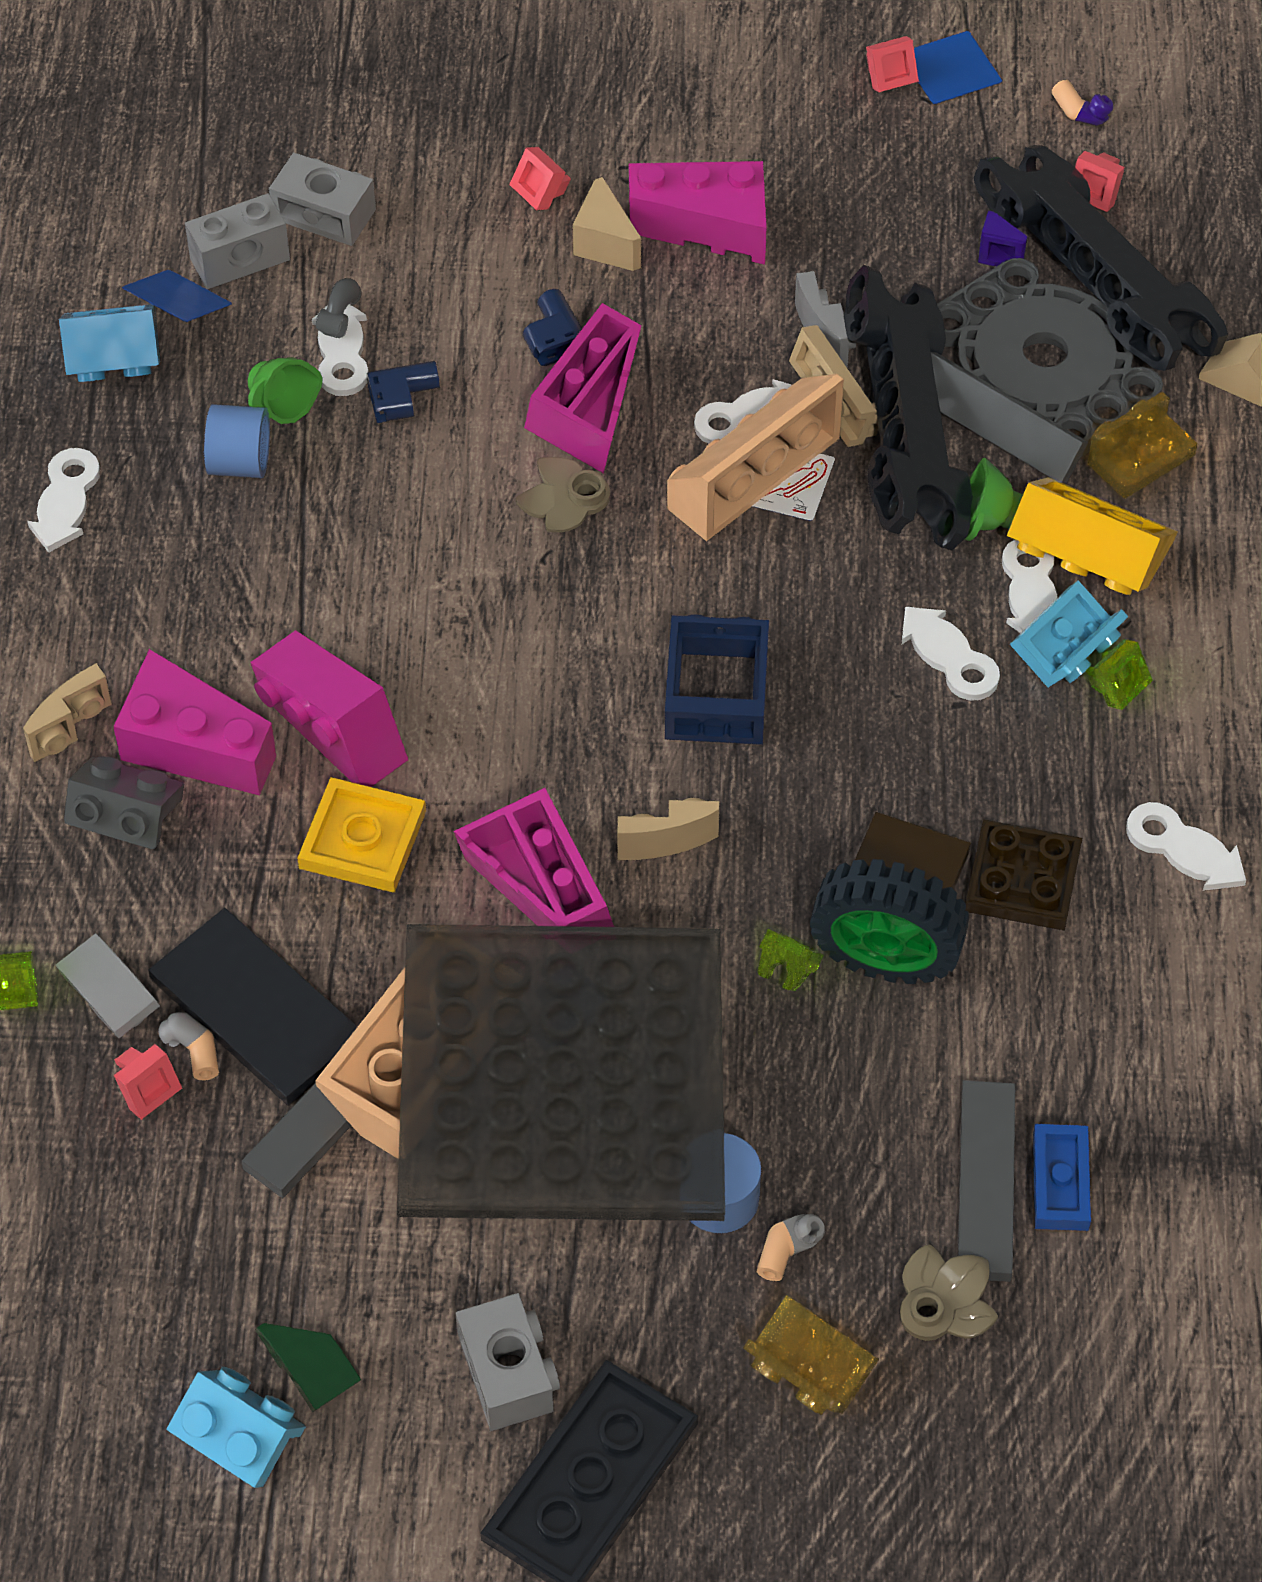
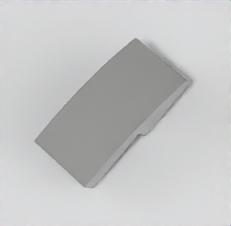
(814, 309)
(107, 985)

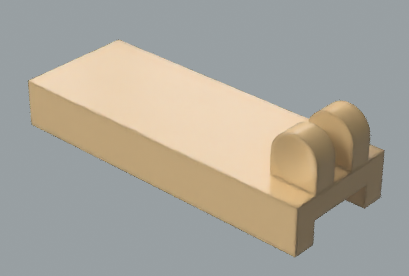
(817, 357)

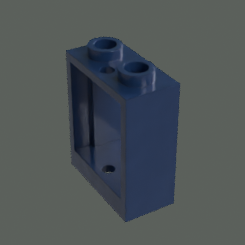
(708, 717)

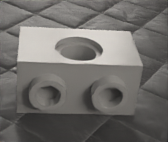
(323, 198)
(237, 241)
(507, 1392)

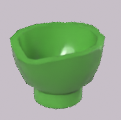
(284, 388)
(993, 499)

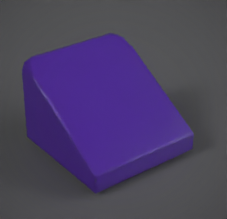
(1000, 241)

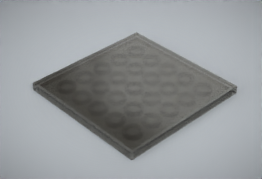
(562, 1073)

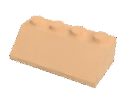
(757, 455)
(367, 1072)

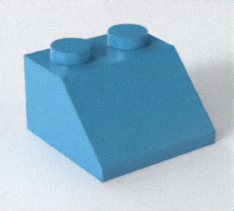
(110, 341)

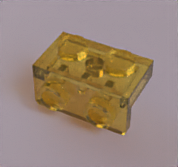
(1139, 446)
(812, 1357)

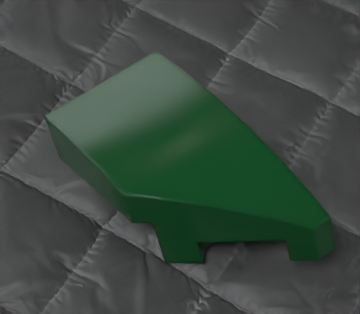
(311, 1362)

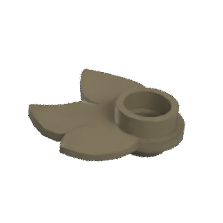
(562, 492)
(951, 1289)

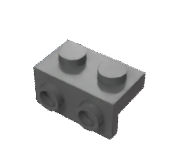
(121, 801)

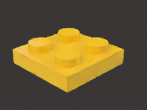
(362, 834)

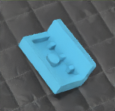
(1066, 635)
(235, 1424)

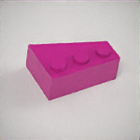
(701, 204)
(585, 389)
(331, 707)
(193, 729)
(535, 863)

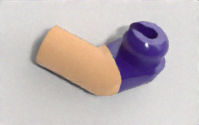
(1080, 110)

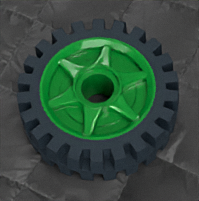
(889, 921)

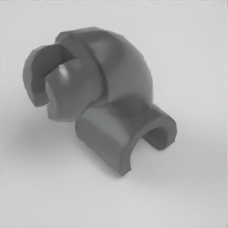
(332, 320)

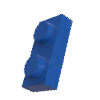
(1061, 1177)

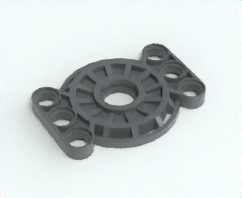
(1053, 315)

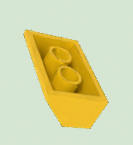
(1090, 535)

